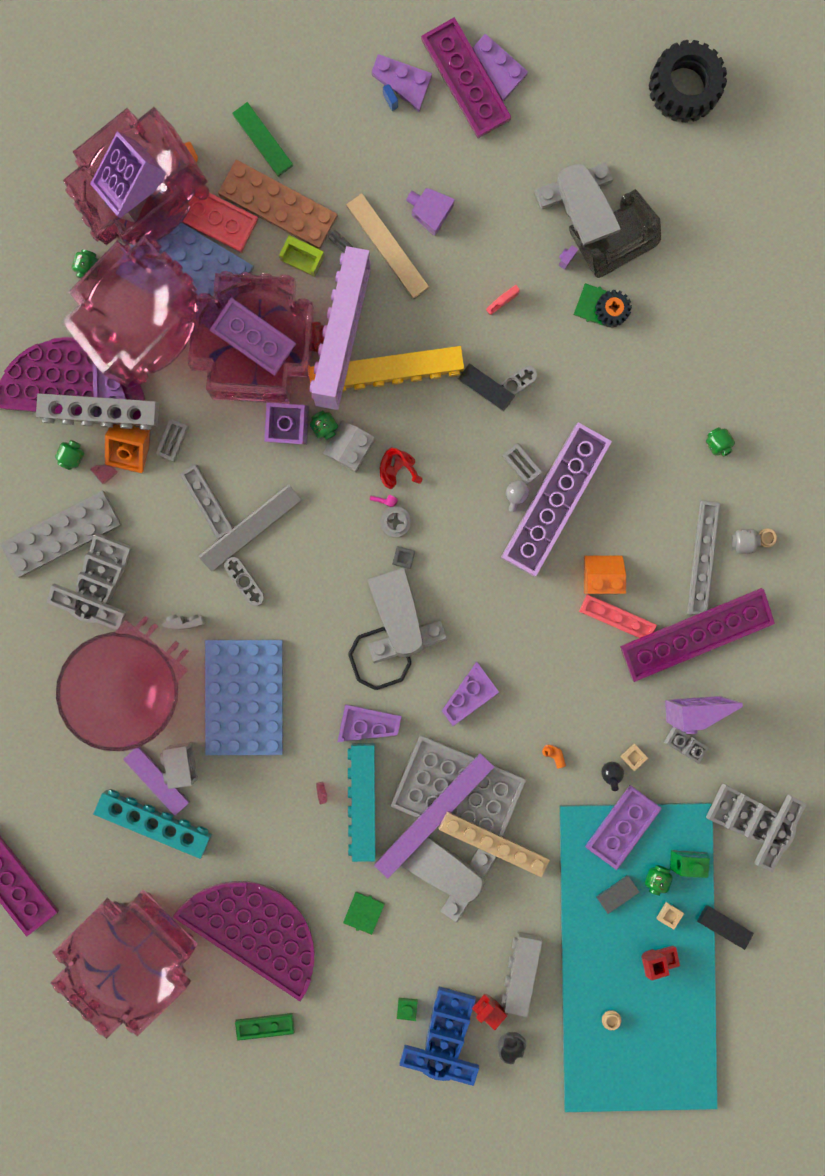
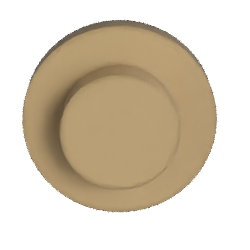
(768, 537)
(611, 1020)

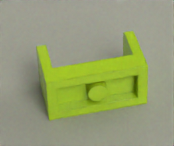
(301, 256)

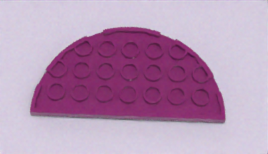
(55, 369)
(256, 929)

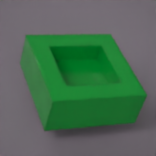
(407, 1009)

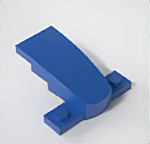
(445, 1040)

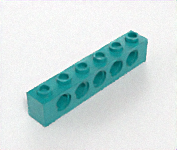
(106, 810)

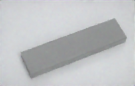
(206, 501)

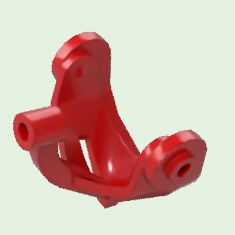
(388, 472)

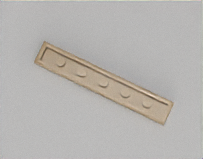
(387, 246)

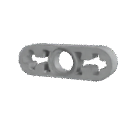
(520, 373)
(232, 572)

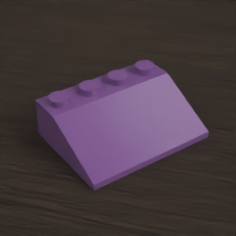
(126, 175)
(698, 713)

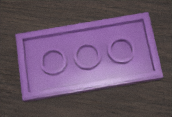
(253, 336)
(623, 827)

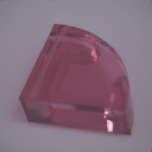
(104, 472)
(321, 792)

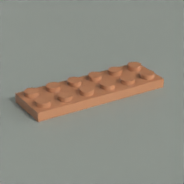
(277, 204)

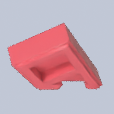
(503, 299)

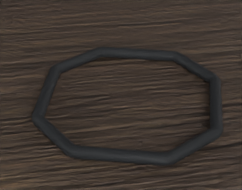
(355, 669)

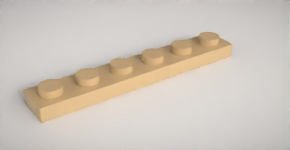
(493, 844)

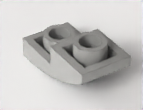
(179, 623)
(686, 745)

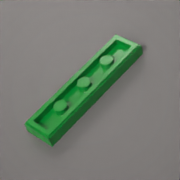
(262, 139)

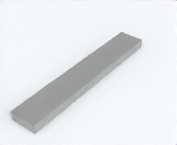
(249, 528)
(703, 557)

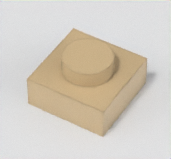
(634, 757)
(670, 915)

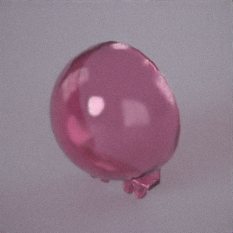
(119, 688)

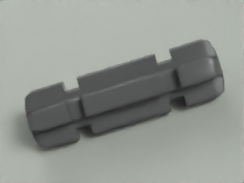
(340, 242)

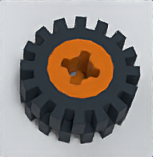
(608, 313)

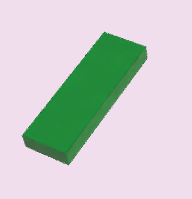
(264, 1026)

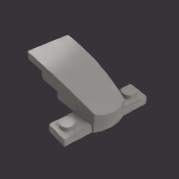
(583, 200)
(95, 584)
(400, 619)
(758, 822)
(450, 874)

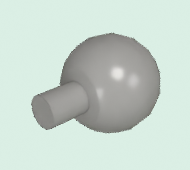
(516, 493)

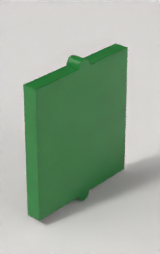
(587, 302)
(363, 913)

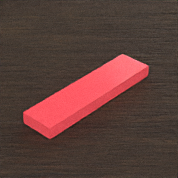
(616, 617)

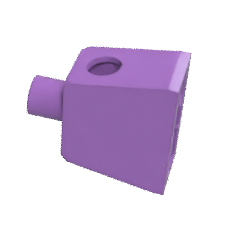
(430, 208)

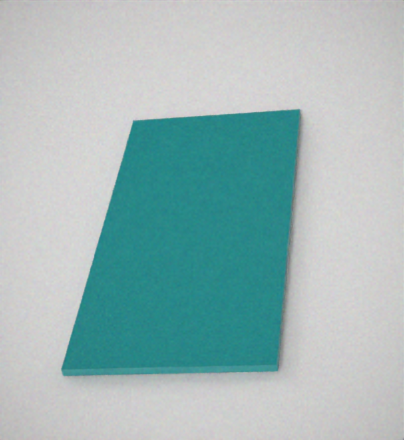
(667, 1030)

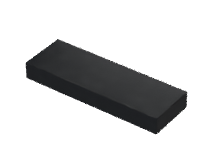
(486, 387)
(725, 927)

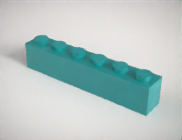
(363, 802)

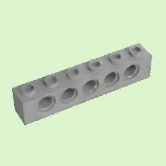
(48, 402)

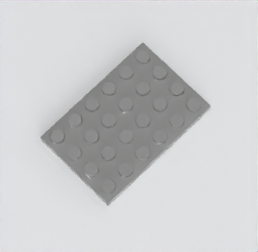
(436, 767)

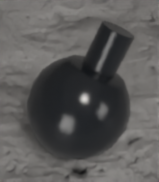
(612, 774)

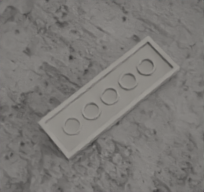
(60, 534)

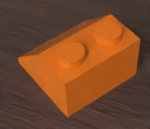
(127, 448)
(604, 575)

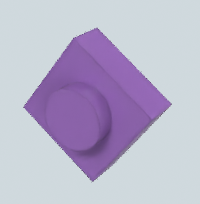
(566, 256)

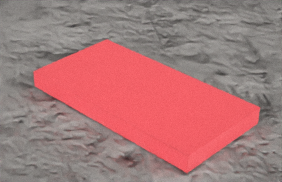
(221, 221)

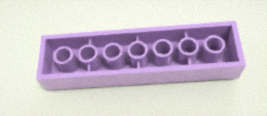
(341, 328)
(556, 499)

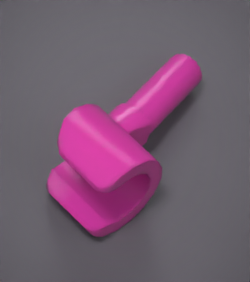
(390, 501)

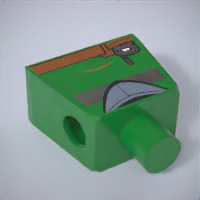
(691, 863)

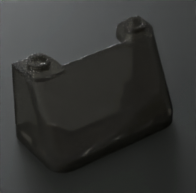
(638, 235)

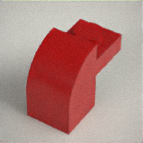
(658, 962)
(489, 1011)

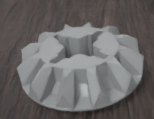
(402, 515)

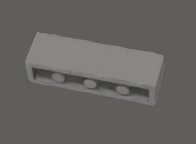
(522, 974)

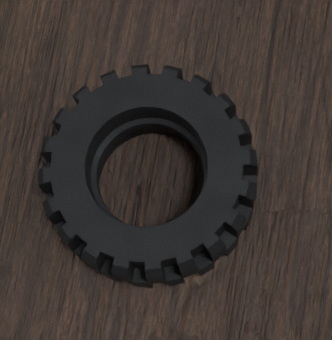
(704, 63)

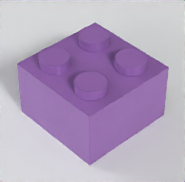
(286, 423)

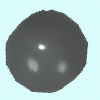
(511, 1047)

